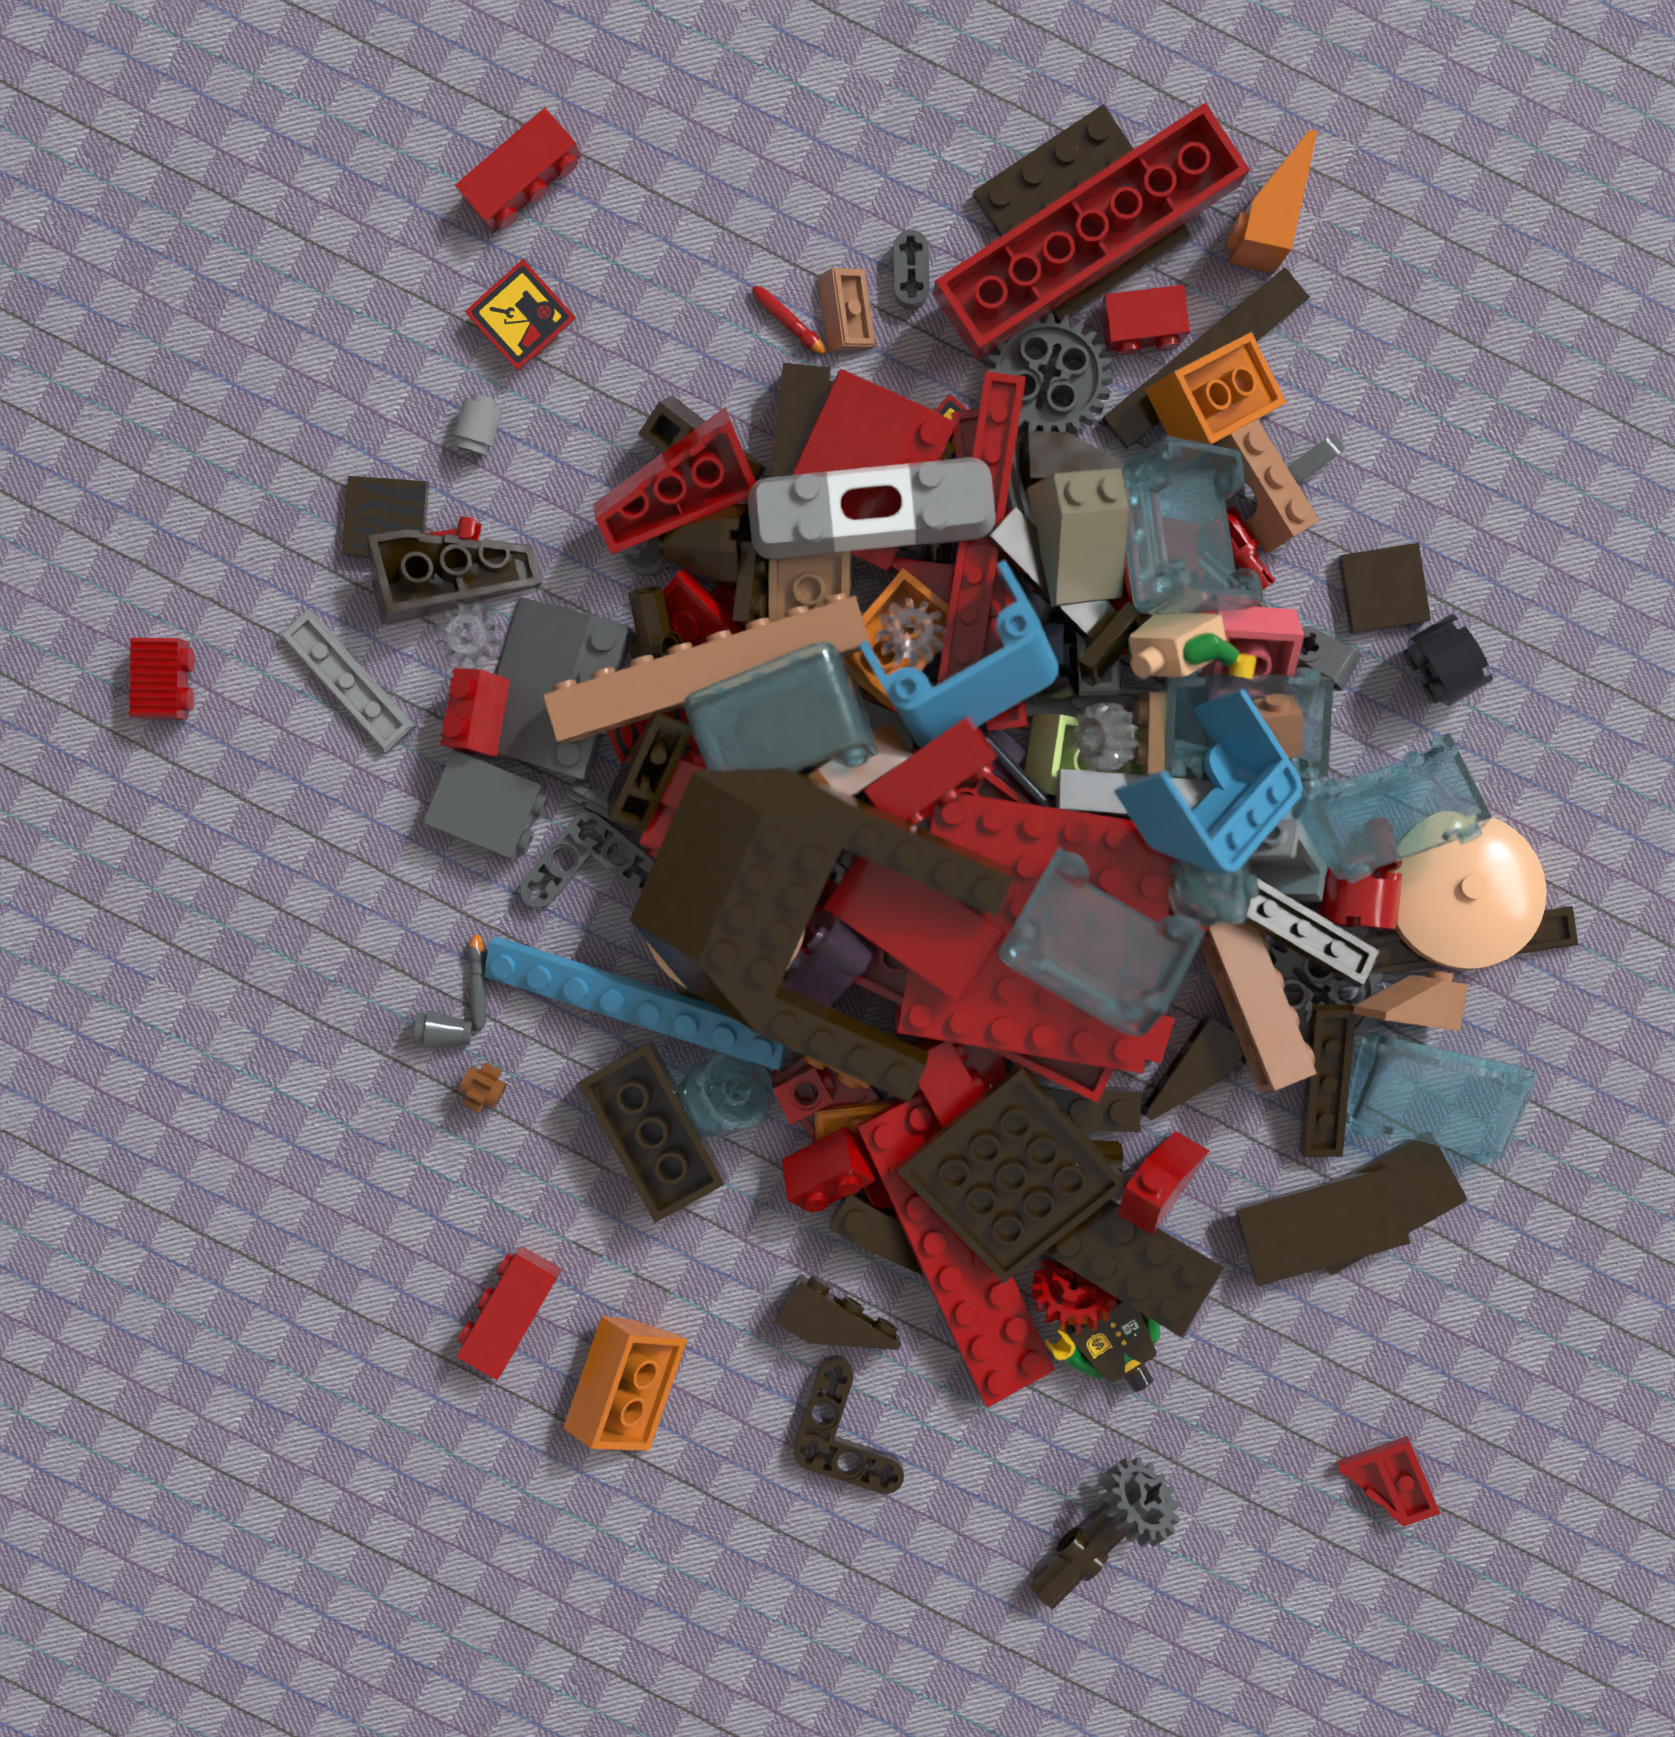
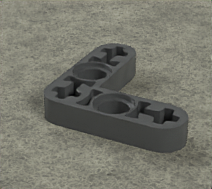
(582, 851)

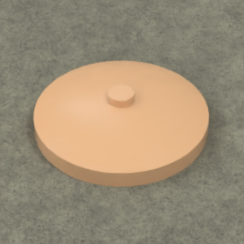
(1472, 899)

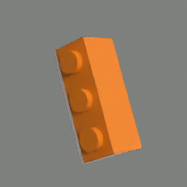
(624, 1385)

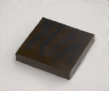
(381, 507)

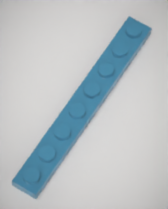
(628, 1001)

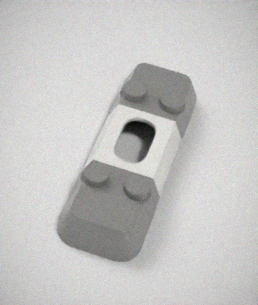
(804, 516)

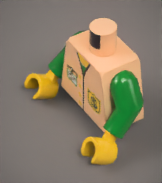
(1182, 644)

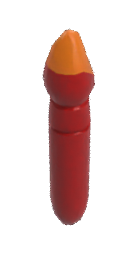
(780, 312)

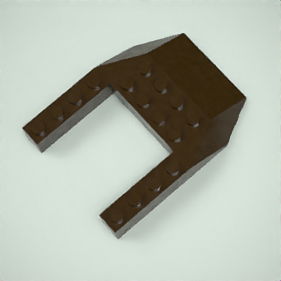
(743, 883)

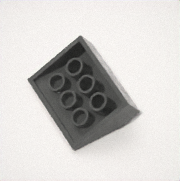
(544, 649)

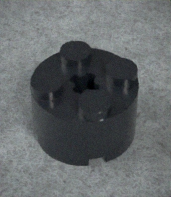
(1448, 661)

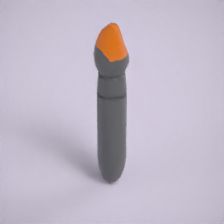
(477, 956)

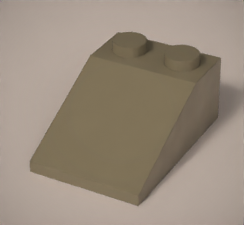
(1082, 534)

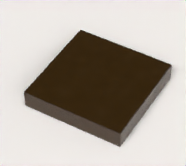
(1384, 588)

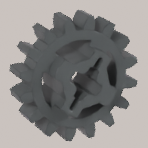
(1140, 1501)

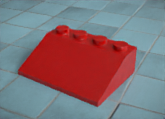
(867, 429)

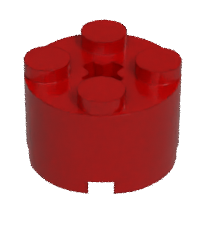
(1362, 903)

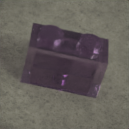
(830, 964)

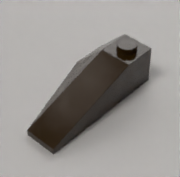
(433, 573)

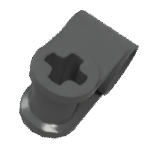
(1328, 654)

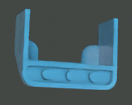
(986, 687)
(1249, 798)

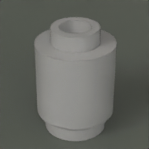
(477, 424)

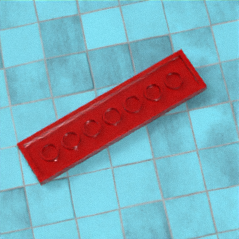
(977, 1306)

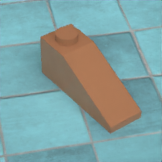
(1419, 1001)

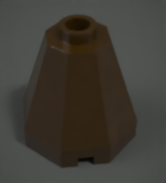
(710, 545)

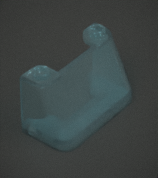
(1181, 531)
(783, 714)
(1188, 741)
(1393, 811)
(1099, 948)
(1437, 1096)

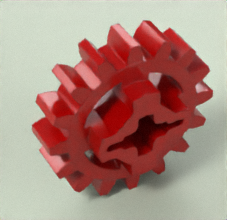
(1074, 1306)

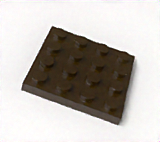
(1052, 173)
(1012, 1174)

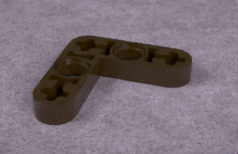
(825, 1435)

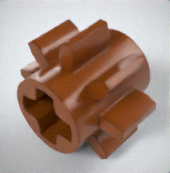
(482, 1087)

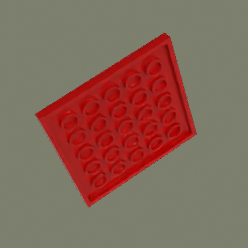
(1002, 1004)

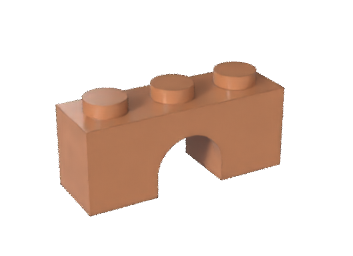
(1280, 502)

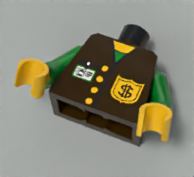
(1113, 1349)

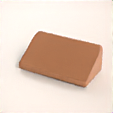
(846, 310)

